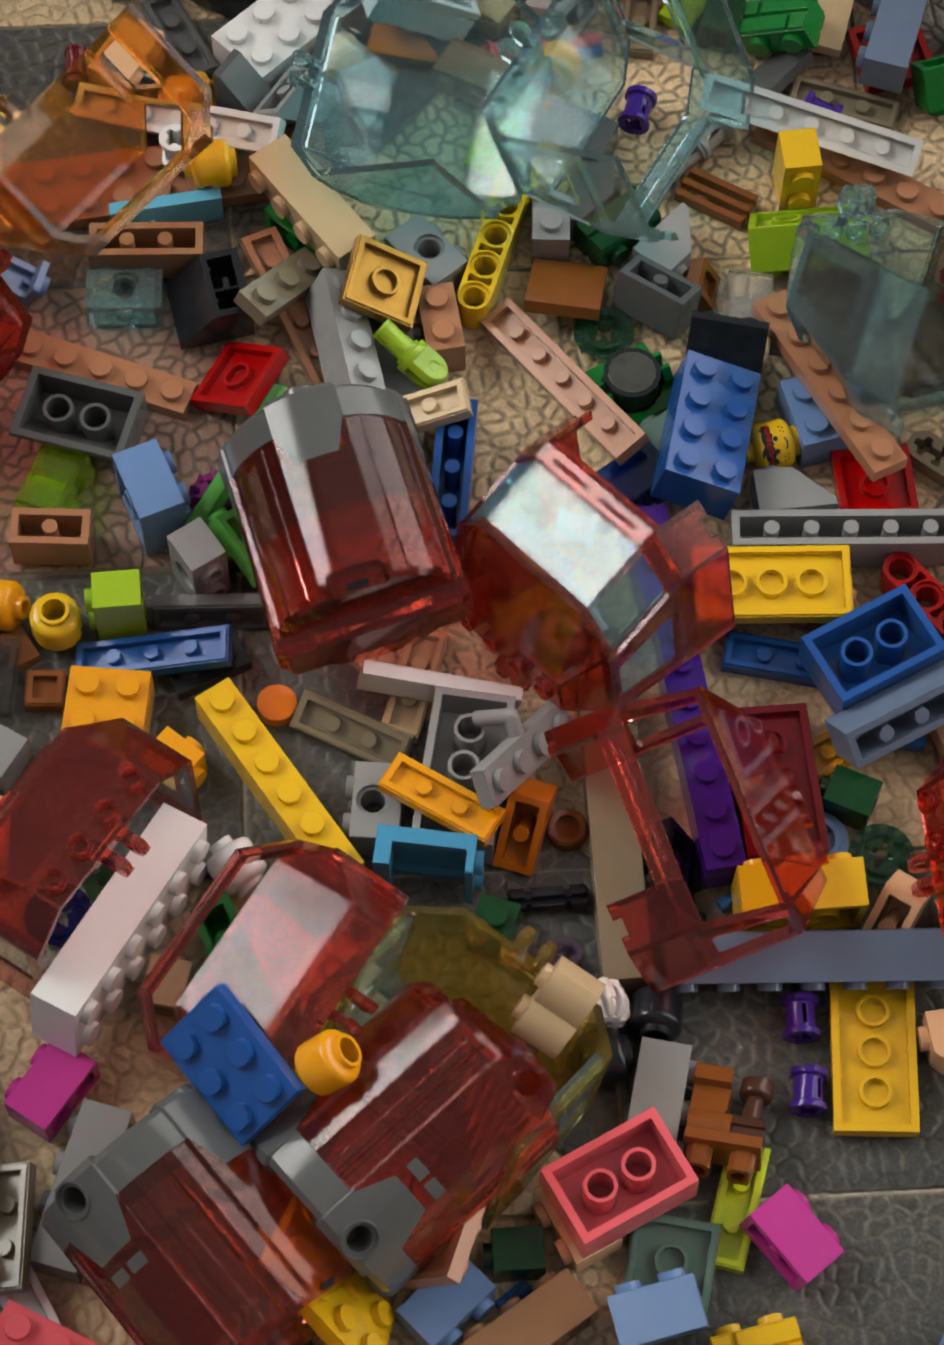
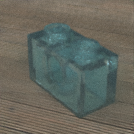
(140, 310)

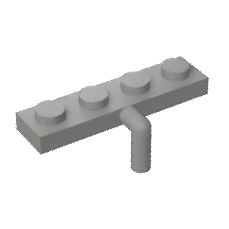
(517, 755)

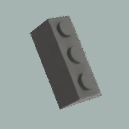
(79, 414)

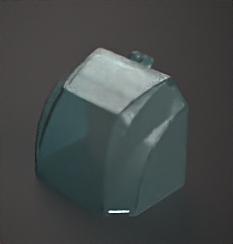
(399, 104)

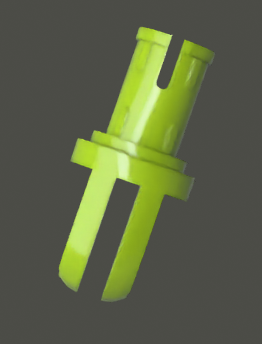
(414, 358)

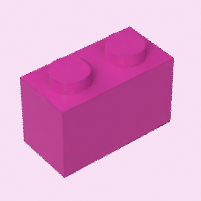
(50, 1090)
(792, 1237)

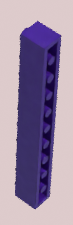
(701, 774)

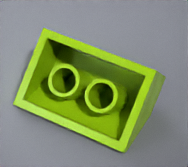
(773, 237)

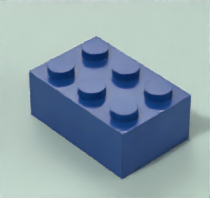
(870, 648)

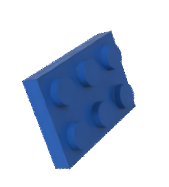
(232, 1064)

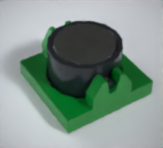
(635, 381)

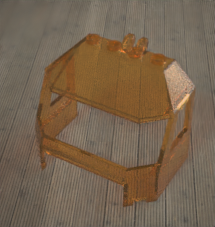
(88, 133)

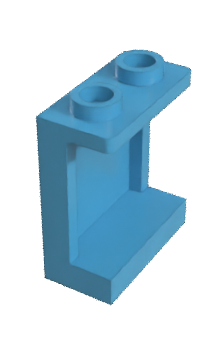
(429, 855)

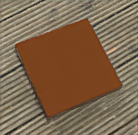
(565, 289)

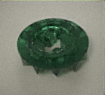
(610, 320)
(871, 840)

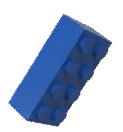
(706, 434)

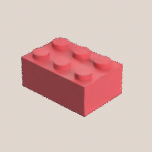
(618, 1182)

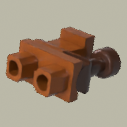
(722, 1137)

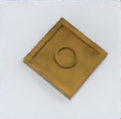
(383, 283)

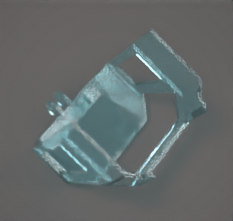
(570, 79)

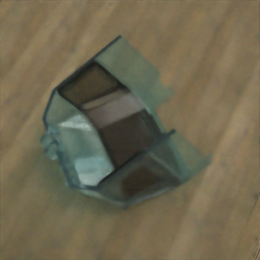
(869, 304)

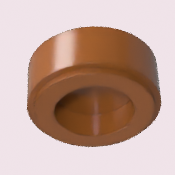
(567, 830)

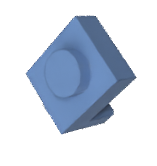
(27, 280)

